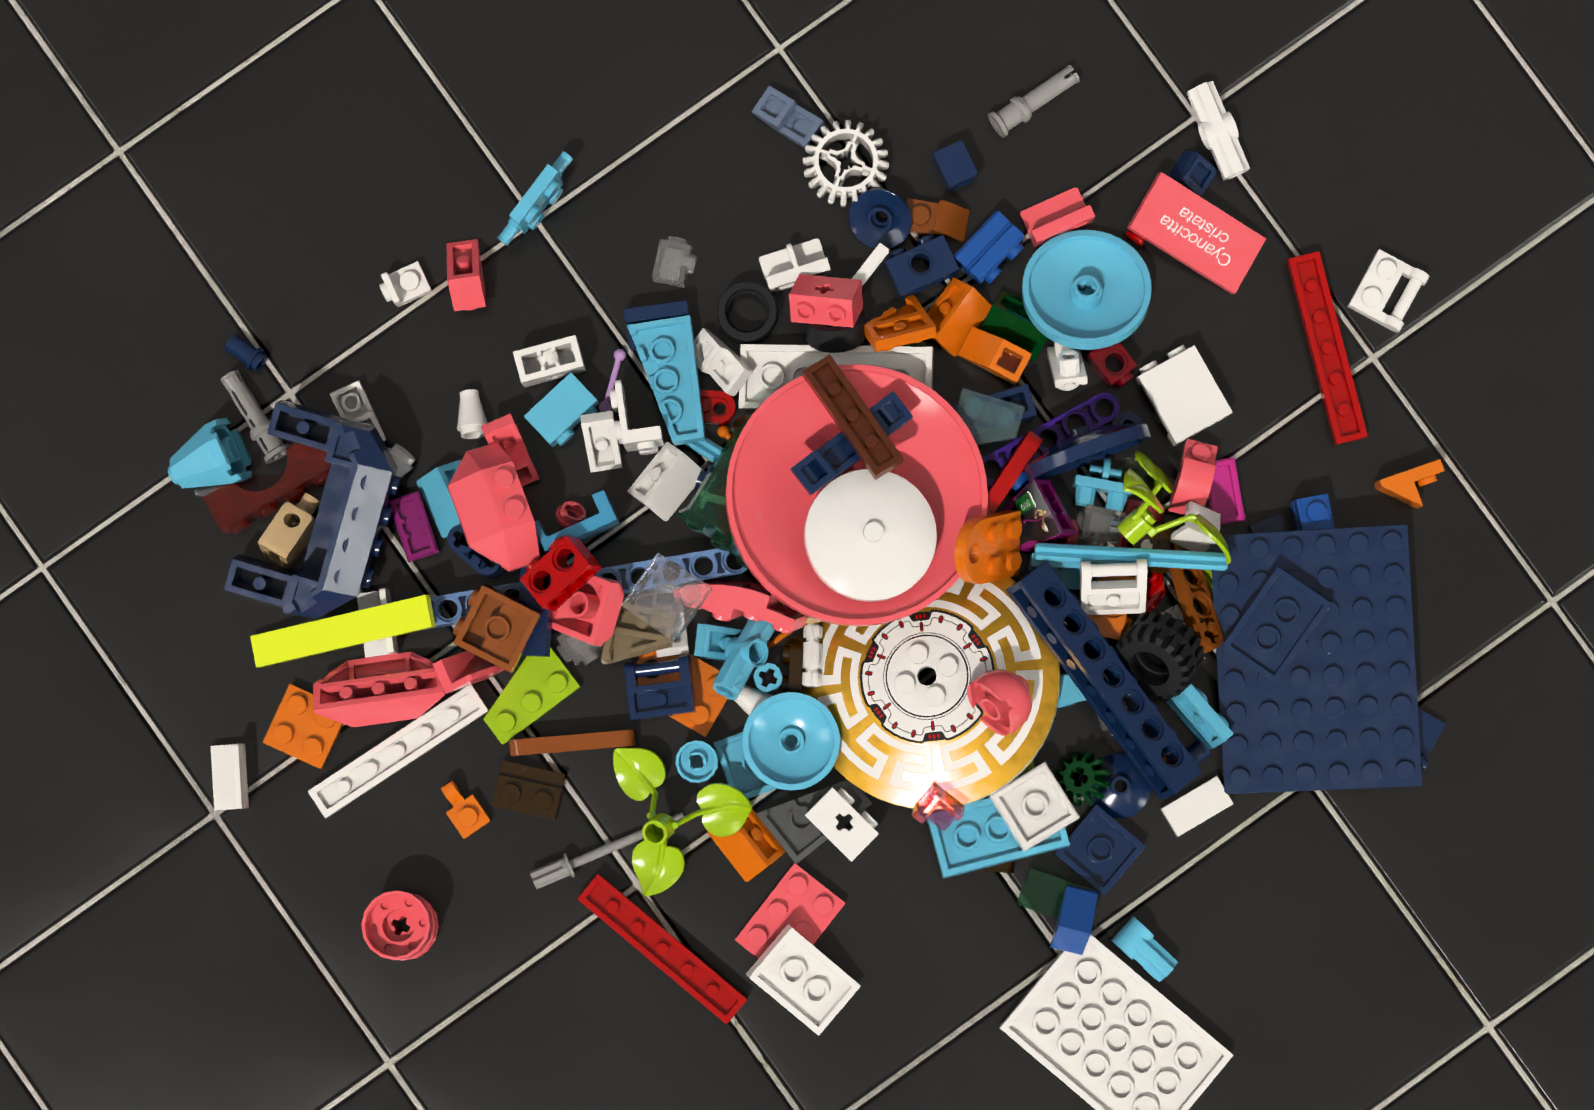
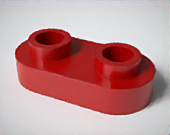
(710, 400)

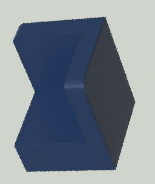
(954, 166)

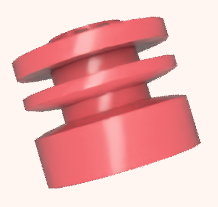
(381, 927)

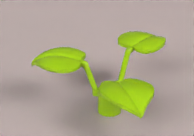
(1141, 520)
(653, 861)

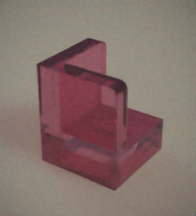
(938, 807)

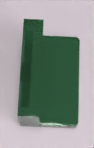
(1043, 892)

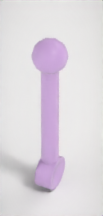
(619, 356)

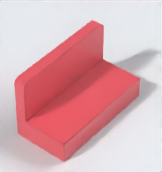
(1056, 216)
(463, 670)

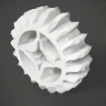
(856, 137)

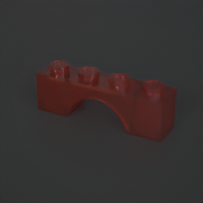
(235, 507)

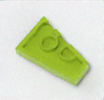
(529, 695)

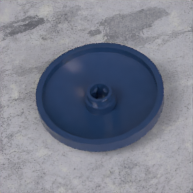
(1085, 448)

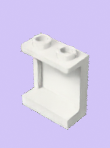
(1183, 394)

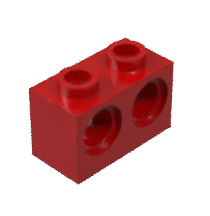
(564, 579)

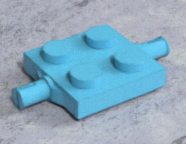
(542, 192)

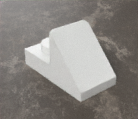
(601, 441)

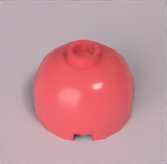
(1003, 699)

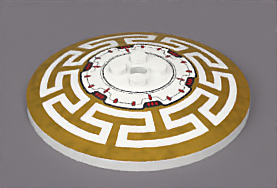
(910, 734)

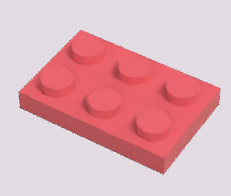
(796, 902)

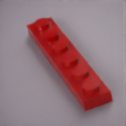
(1327, 348)
(662, 948)

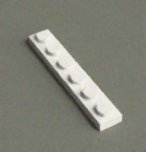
(398, 751)

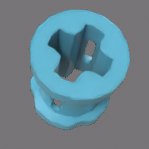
(777, 675)

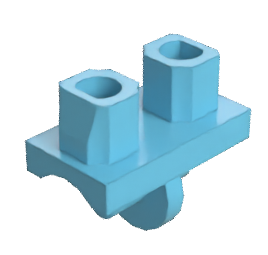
(1087, 487)

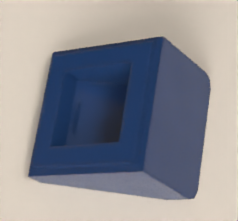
(1193, 172)

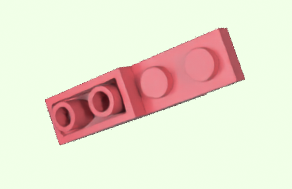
(738, 598)

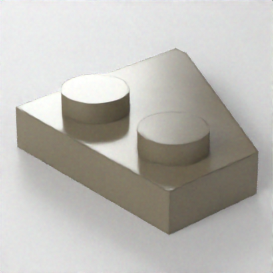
(632, 639)

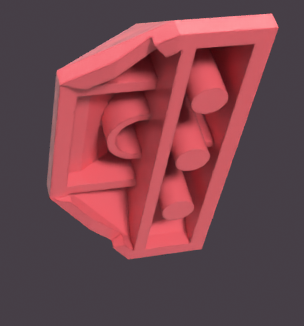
(494, 508)
(378, 690)

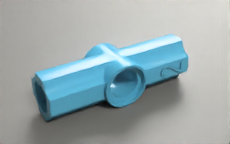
(742, 656)

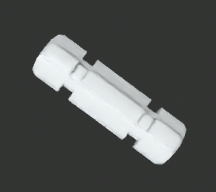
(812, 655)

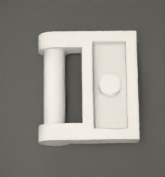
(1378, 286)
(1113, 596)

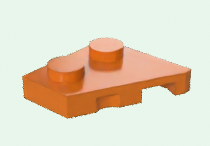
(900, 327)

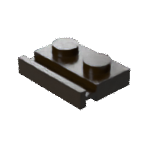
(528, 790)

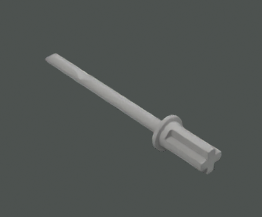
(564, 867)

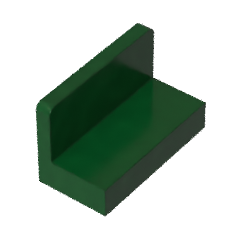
(1010, 321)

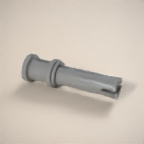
(1021, 108)
(272, 446)

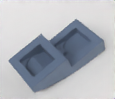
(787, 117)

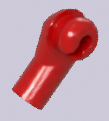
(1155, 591)

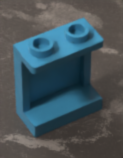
(586, 529)

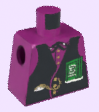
(1041, 515)

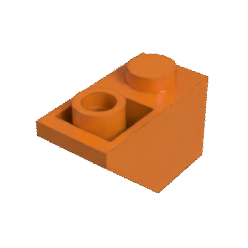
(994, 355)

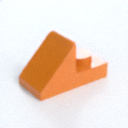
(1403, 487)

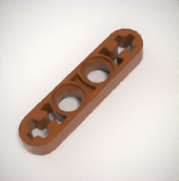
(1199, 592)
(573, 742)

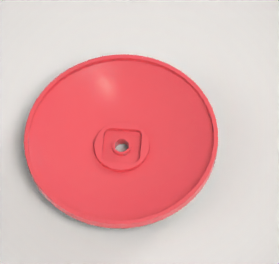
(771, 506)

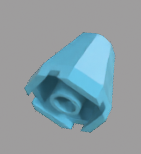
(211, 457)

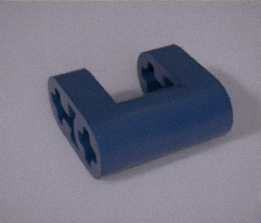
(466, 553)

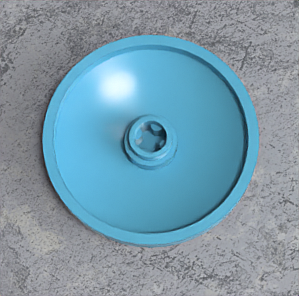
(1086, 289)

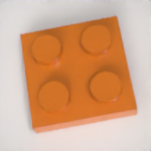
(301, 731)

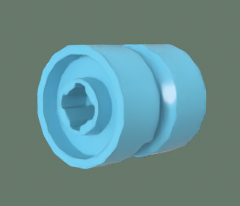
(697, 761)

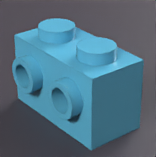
(561, 410)

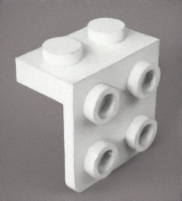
(643, 439)

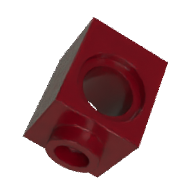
(1097, 361)

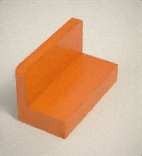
(956, 313)
(750, 847)

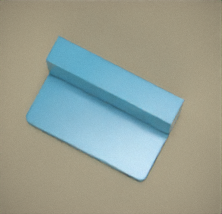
(437, 497)

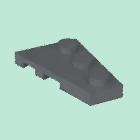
(796, 831)

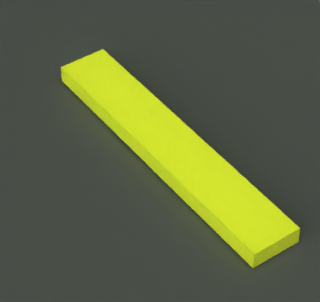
(343, 631)

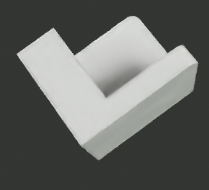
(1191, 535)

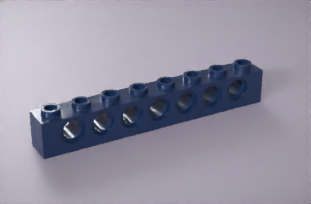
(1105, 698)

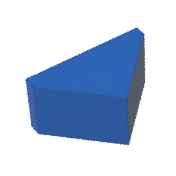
(1074, 920)

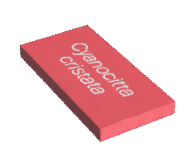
(1196, 233)

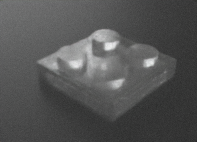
(666, 597)

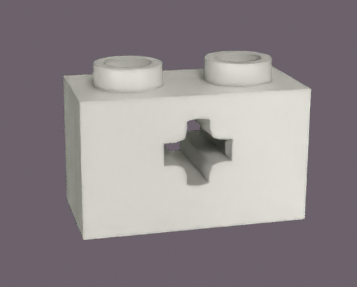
(549, 361)
(850, 841)

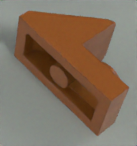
(938, 219)

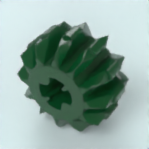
(1087, 766)

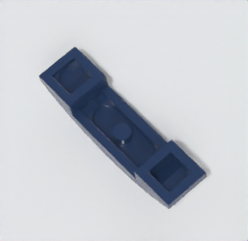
(838, 455)

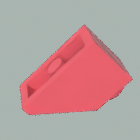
(465, 275)

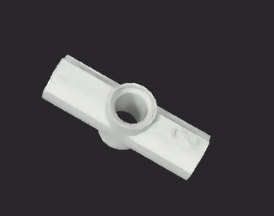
(1218, 130)

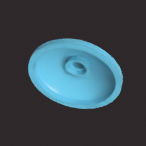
(791, 766)

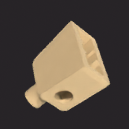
(283, 543)

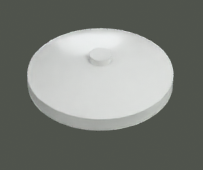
(870, 535)

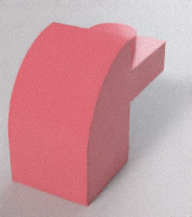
(508, 436)
(1194, 475)

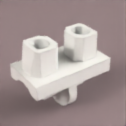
(1066, 367)

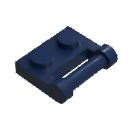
(660, 698)

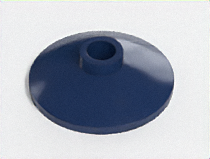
(872, 228)
(1135, 794)

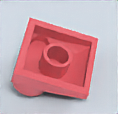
(590, 611)

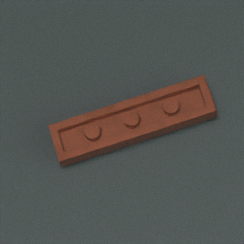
(852, 417)

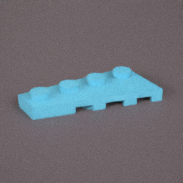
(672, 370)

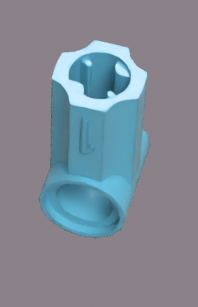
(1139, 944)

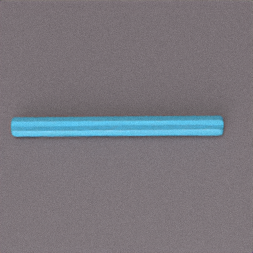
(1107, 554)

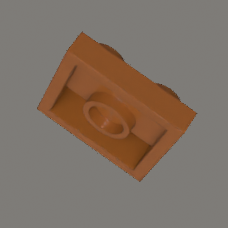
(496, 627)

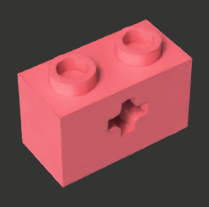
(826, 300)

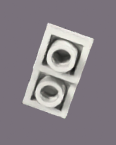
(354, 405)

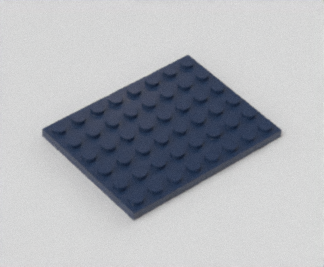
(1350, 694)

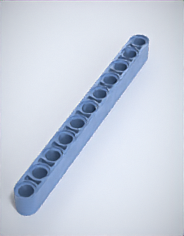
(622, 572)

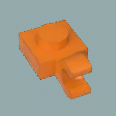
(466, 813)

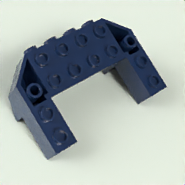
(346, 521)

